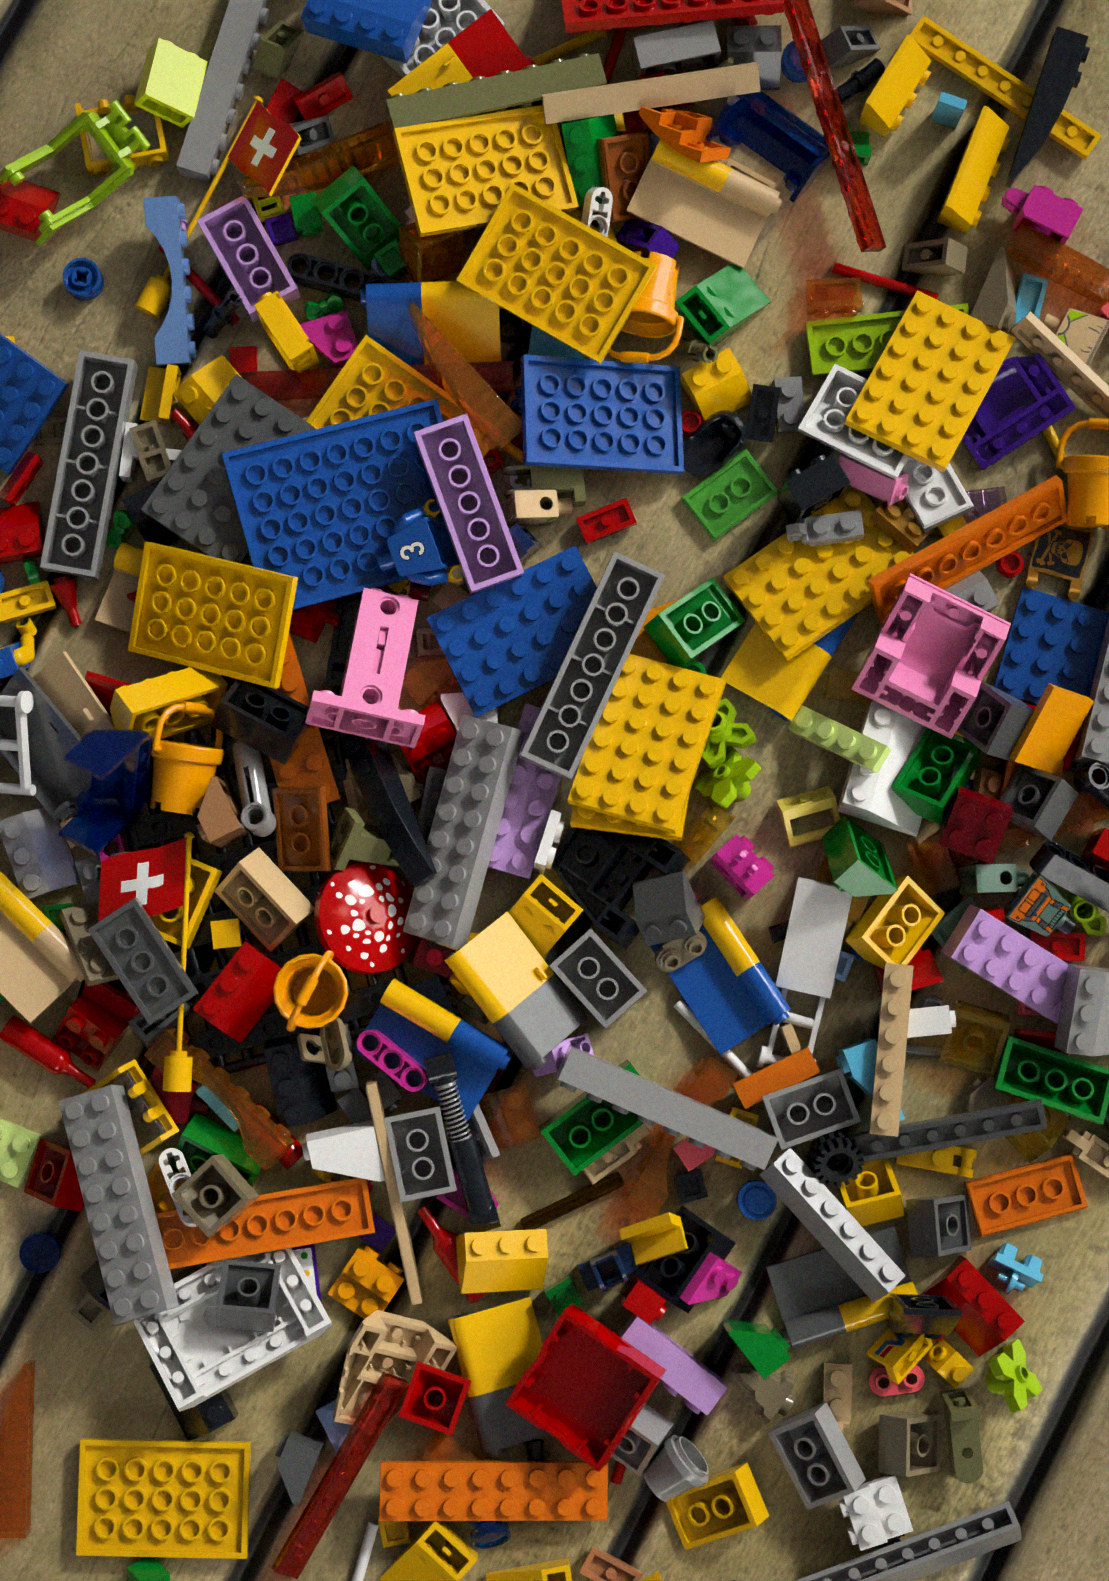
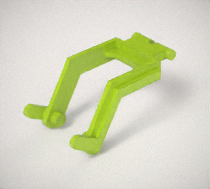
(112, 138)

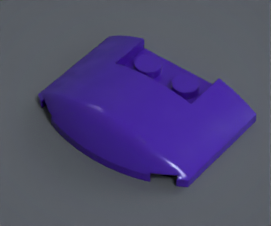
(1016, 409)

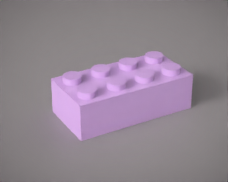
(247, 254)
(683, 1372)

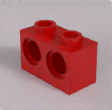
(1098, 848)
(643, 1301)

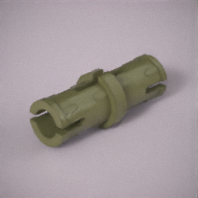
(696, 350)

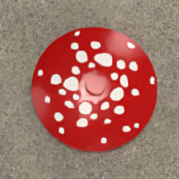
(363, 918)

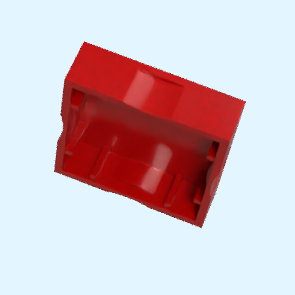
(585, 1387)

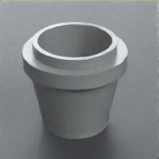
(676, 1469)

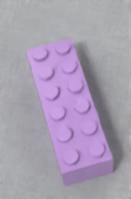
(468, 503)
(524, 812)
(1008, 961)

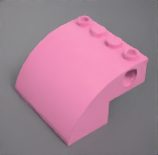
(931, 656)

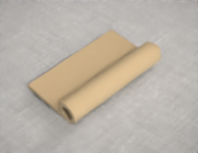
(73, 696)

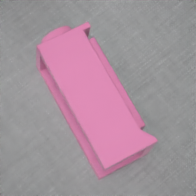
(873, 481)

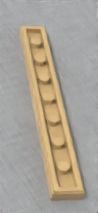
(651, 93)
(397, 1207)

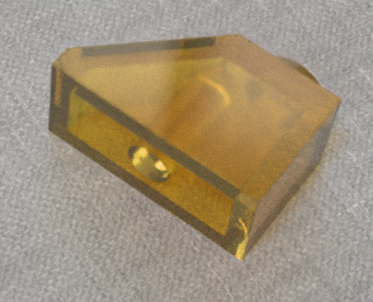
(705, 832)

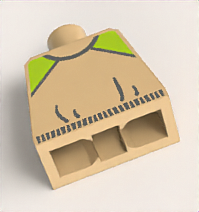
(1079, 332)
(525, 507)

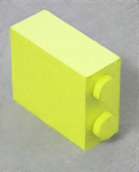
(171, 82)

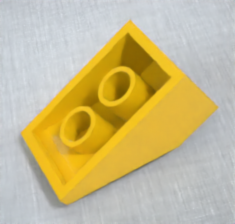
(718, 1508)

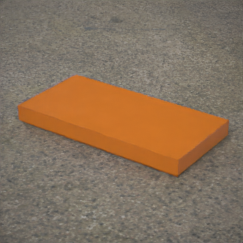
(1026, 1194)

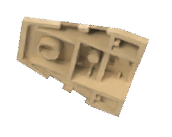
(391, 1346)

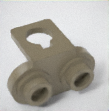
(679, 952)
(331, 1044)

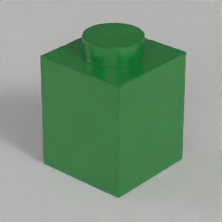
(306, 215)
(563, 1294)

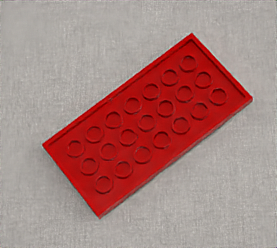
(609, 14)

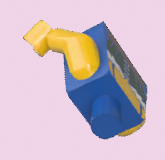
(20, 652)

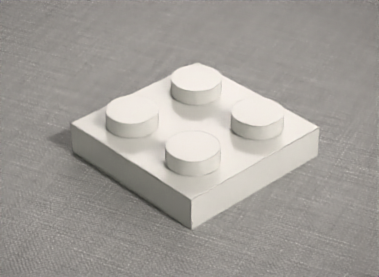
(551, 834)

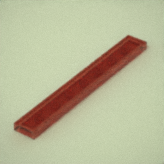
(340, 1475)

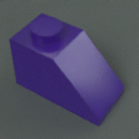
(647, 238)

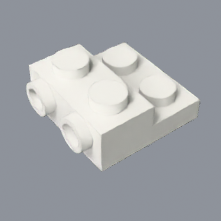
(876, 1512)

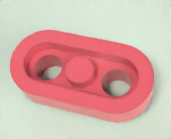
(891, 1387)

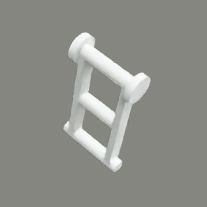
(23, 704)
(765, 1054)

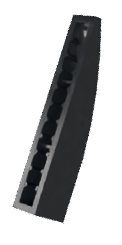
(1051, 93)
(389, 805)

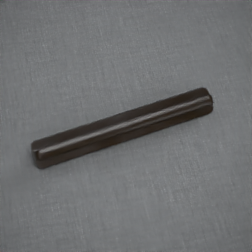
(572, 1202)

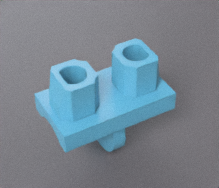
(1014, 1273)

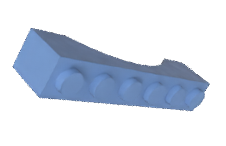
(173, 339)

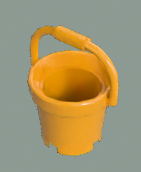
(655, 311)
(1086, 481)
(181, 768)
(310, 991)

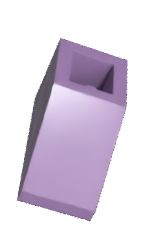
(556, 1055)

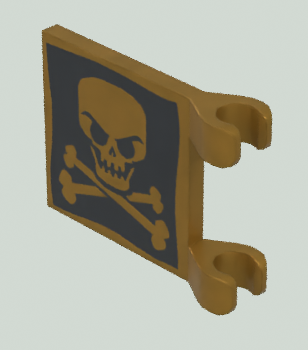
(1061, 555)

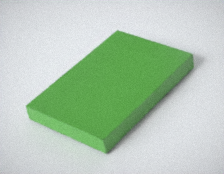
(730, 495)

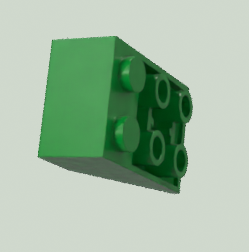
(720, 304)

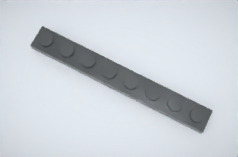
(950, 1131)

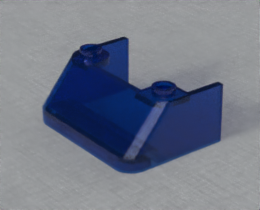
(775, 136)
(118, 785)

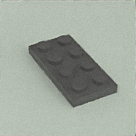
(143, 961)

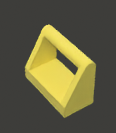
(806, 804)

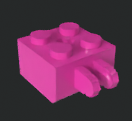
(1043, 211)
(742, 866)

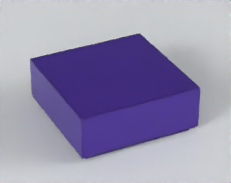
(281, 229)
(383, 1234)

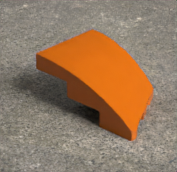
(685, 133)

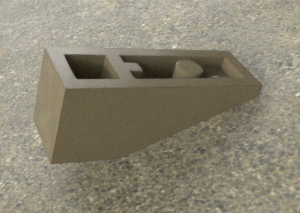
(997, 297)

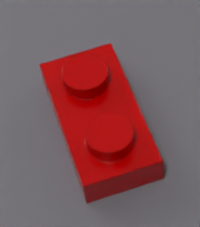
(323, 97)
(606, 521)
(1065, 947)

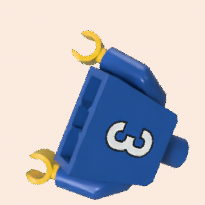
(417, 549)

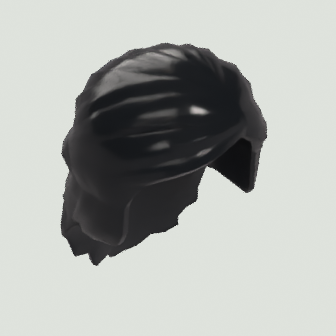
(714, 443)

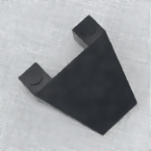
(602, 871)

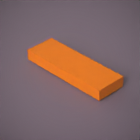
(776, 1077)

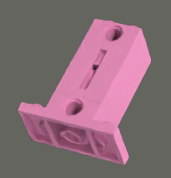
(373, 675)

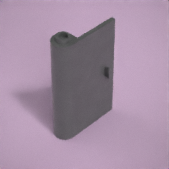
(49, 741)

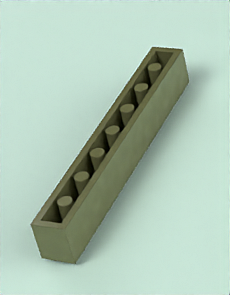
(495, 93)

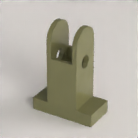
(551, 478)
(358, 842)
(963, 1434)

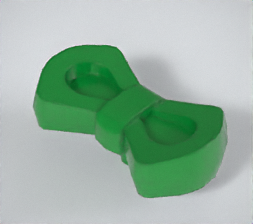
(332, 303)
(122, 521)

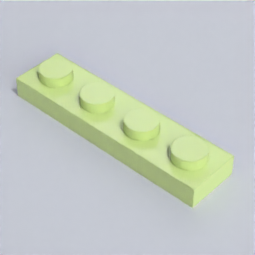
(839, 739)

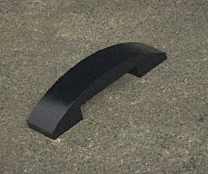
(342, 633)

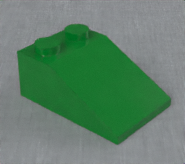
(358, 215)
(694, 623)

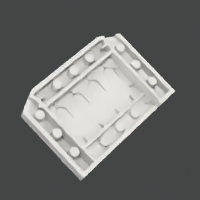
(206, 1359)

